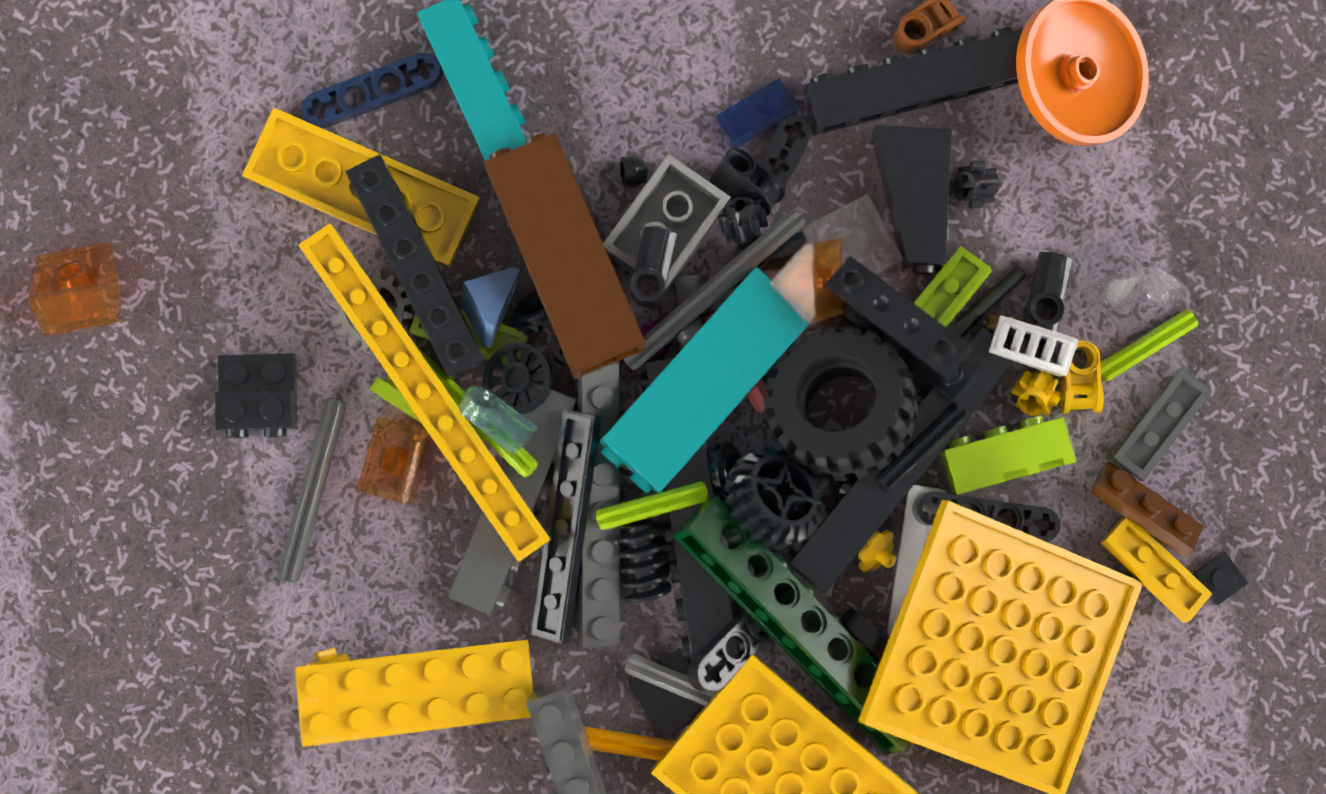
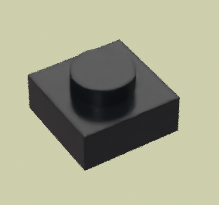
(1220, 578)

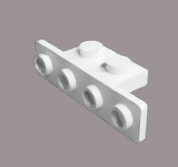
(910, 549)

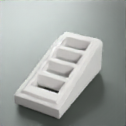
(1065, 356)

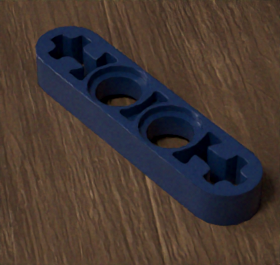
(374, 97)

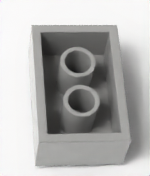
(674, 201)

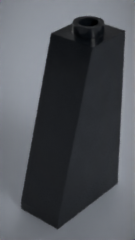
(916, 189)

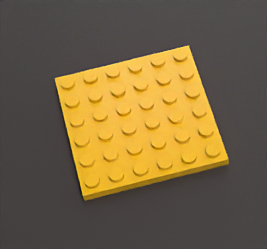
(1001, 650)

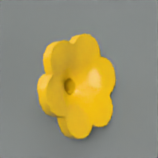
(877, 552)

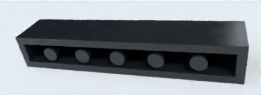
(913, 82)

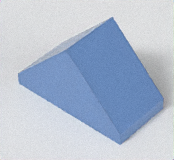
(487, 302)

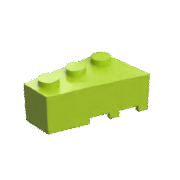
(1007, 454)

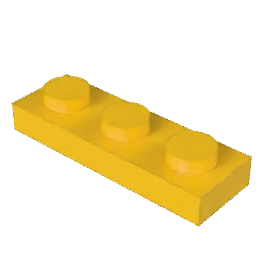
(1156, 569)

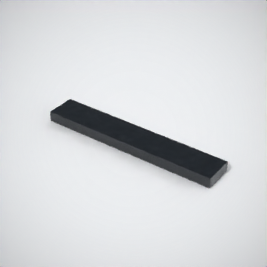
(566, 525)

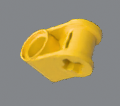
(1083, 382)

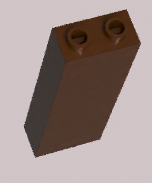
(564, 254)

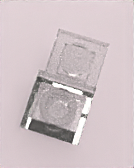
(1124, 287)

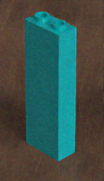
(703, 383)

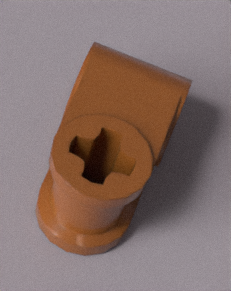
(932, 20)

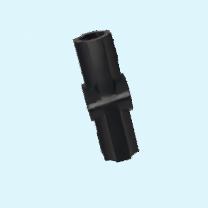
(1049, 287)

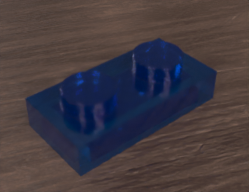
(757, 113)

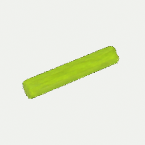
(1147, 344)
(652, 505)

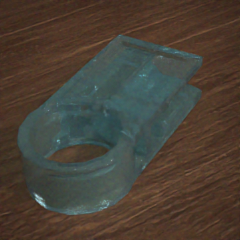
(496, 418)

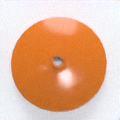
(1082, 71)

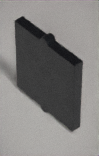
(666, 708)

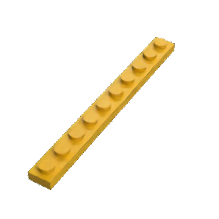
(424, 392)

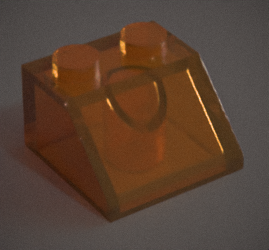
(75, 289)

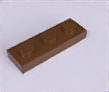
(1147, 509)

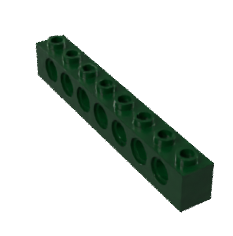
(783, 620)

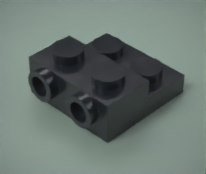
(256, 394)

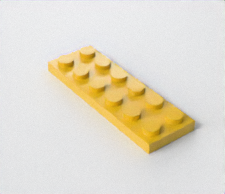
(311, 169)
(413, 692)

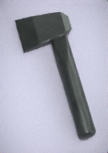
(987, 302)

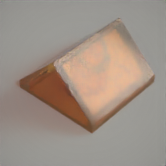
(805, 278)
(395, 461)

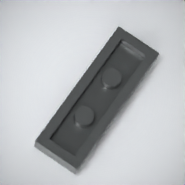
(1161, 424)

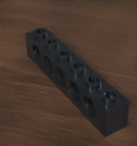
(416, 268)

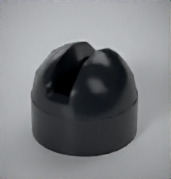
(632, 171)

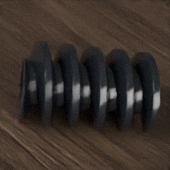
(646, 560)

